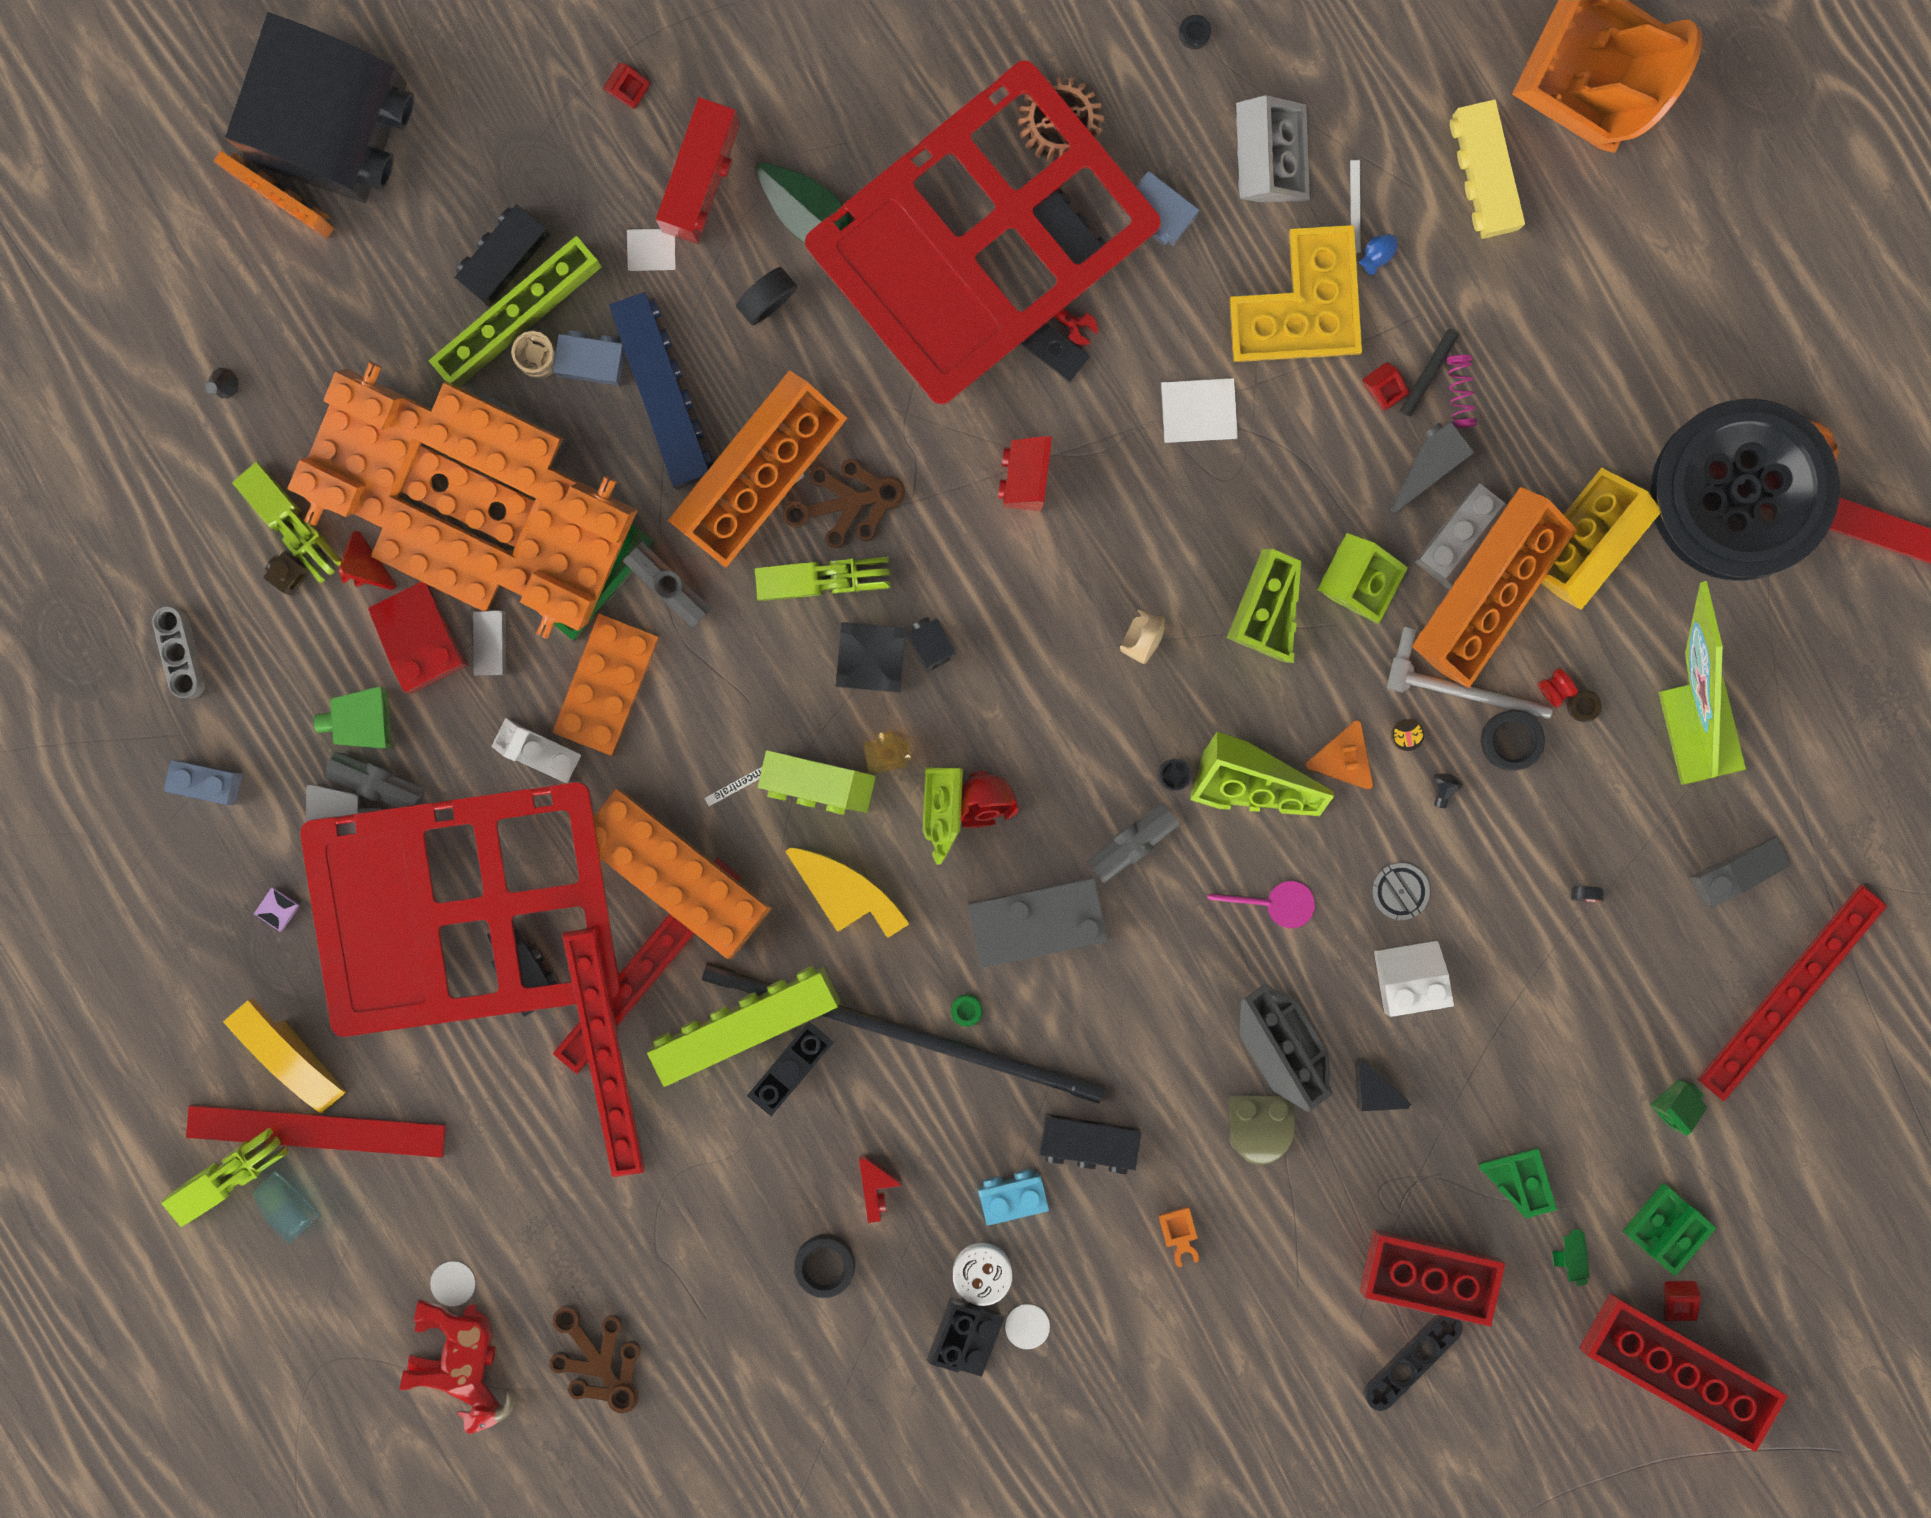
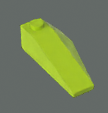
(1247, 776)

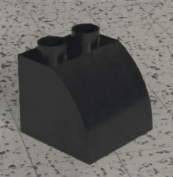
(319, 110)

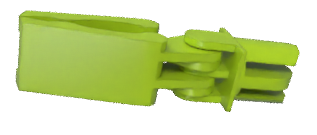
(277, 510)
(805, 578)
(213, 1185)

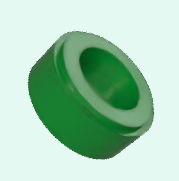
(966, 1010)

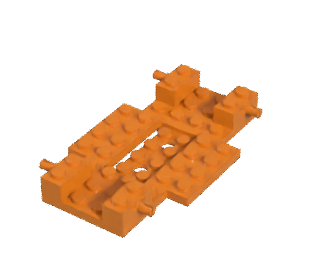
(374, 453)

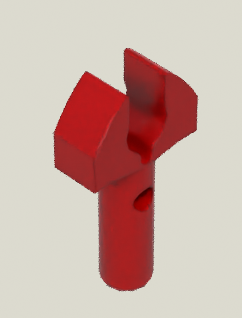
(1072, 323)

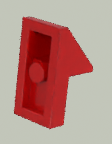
(874, 1178)

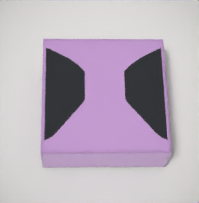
(277, 909)

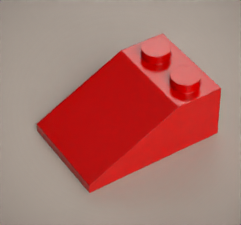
(1026, 473)
(416, 638)

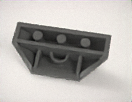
(1285, 1047)

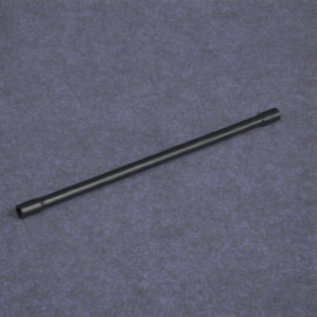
(1075, 1086)

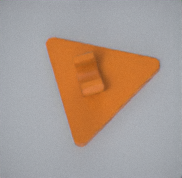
(1345, 758)

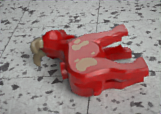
(462, 1364)

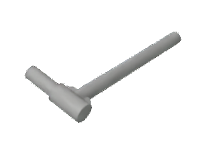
(1403, 675)

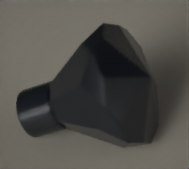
(222, 383)
(1445, 786)

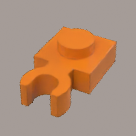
(1179, 1230)

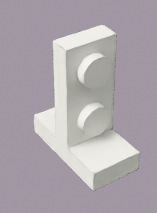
(535, 751)

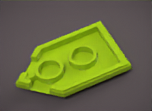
(942, 809)

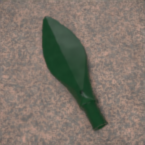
(799, 199)

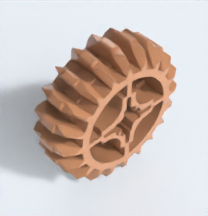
(1046, 127)

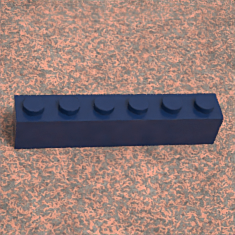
(660, 389)

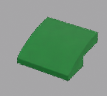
(1669, 1229)

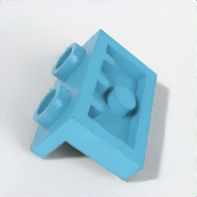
(1012, 1197)

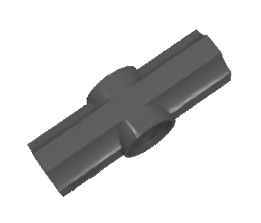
(682, 599)
(373, 781)
(1133, 843)

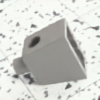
(332, 802)

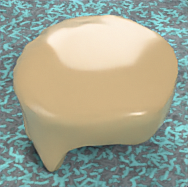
(1143, 636)

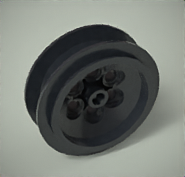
(1780, 445)

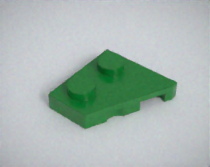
(1522, 1180)

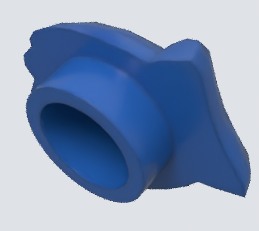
(1379, 252)

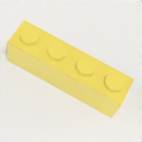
(1487, 169)

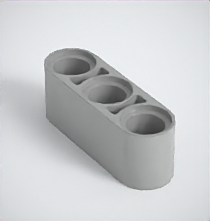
(167, 641)

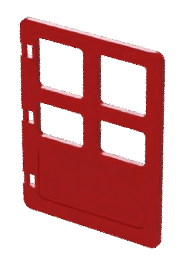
(923, 282)
(383, 923)

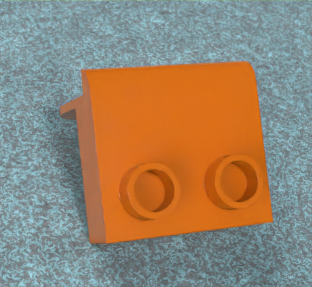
(1608, 69)

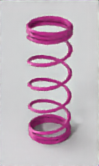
(1461, 360)

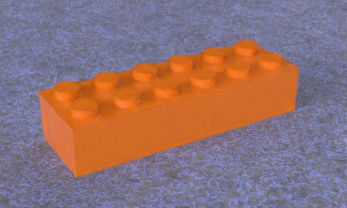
(757, 468)
(1494, 587)
(677, 875)

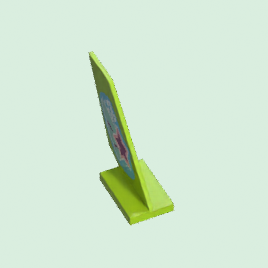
(1700, 712)

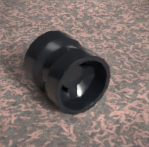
(1174, 774)

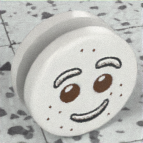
(982, 1274)

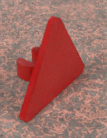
(361, 566)

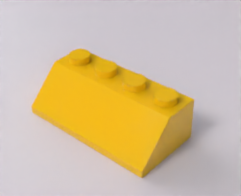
(1609, 522)

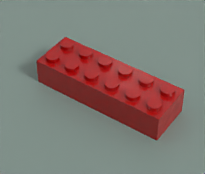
(1683, 1372)

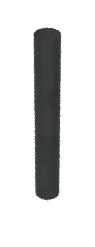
(1429, 372)

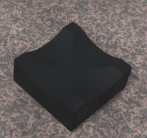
(870, 657)

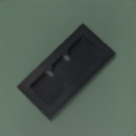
(1056, 352)

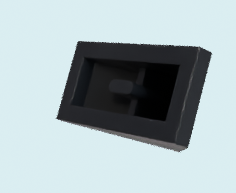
(1375, 1092)

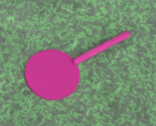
(1288, 903)

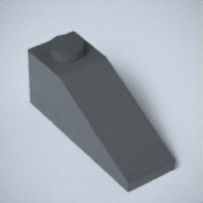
(1434, 459)
(1739, 872)

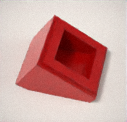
(626, 85)
(1386, 385)
(1681, 1301)

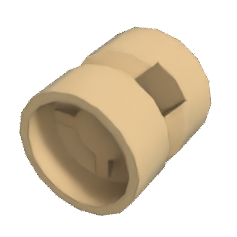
(534, 354)

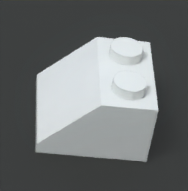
(1413, 979)

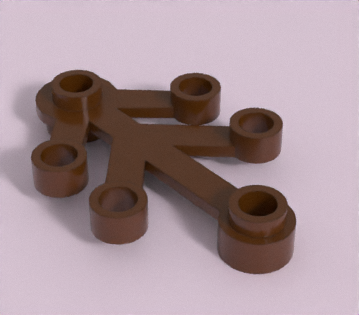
(849, 501)
(598, 1363)

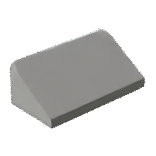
(489, 643)

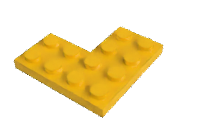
(1320, 313)

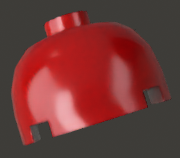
(986, 798)

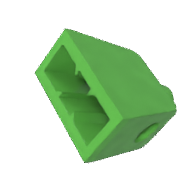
(358, 719)

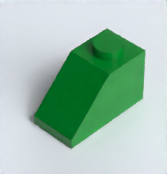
(1680, 1106)

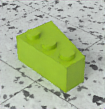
(1269, 607)
(815, 783)

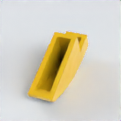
(845, 892)
(285, 1055)

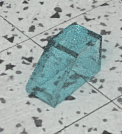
(284, 1208)

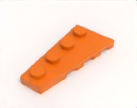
(265, 186)

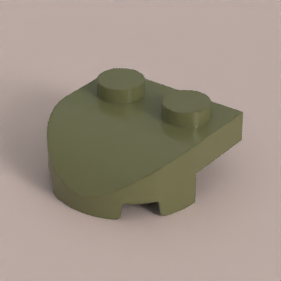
(1261, 1127)

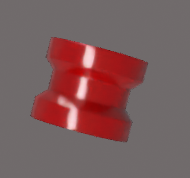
(1557, 687)

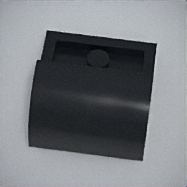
(965, 1337)

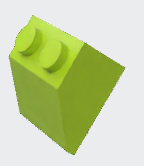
(1362, 577)

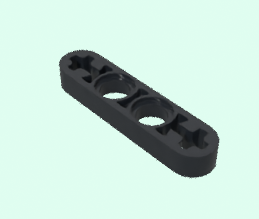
(1417, 1365)

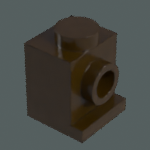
(285, 573)

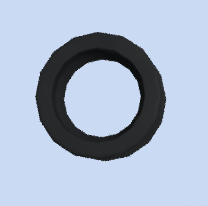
(766, 296)
(1537, 743)
(807, 1283)

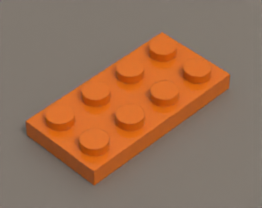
(605, 685)

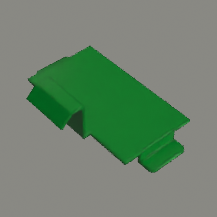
(1573, 1257)

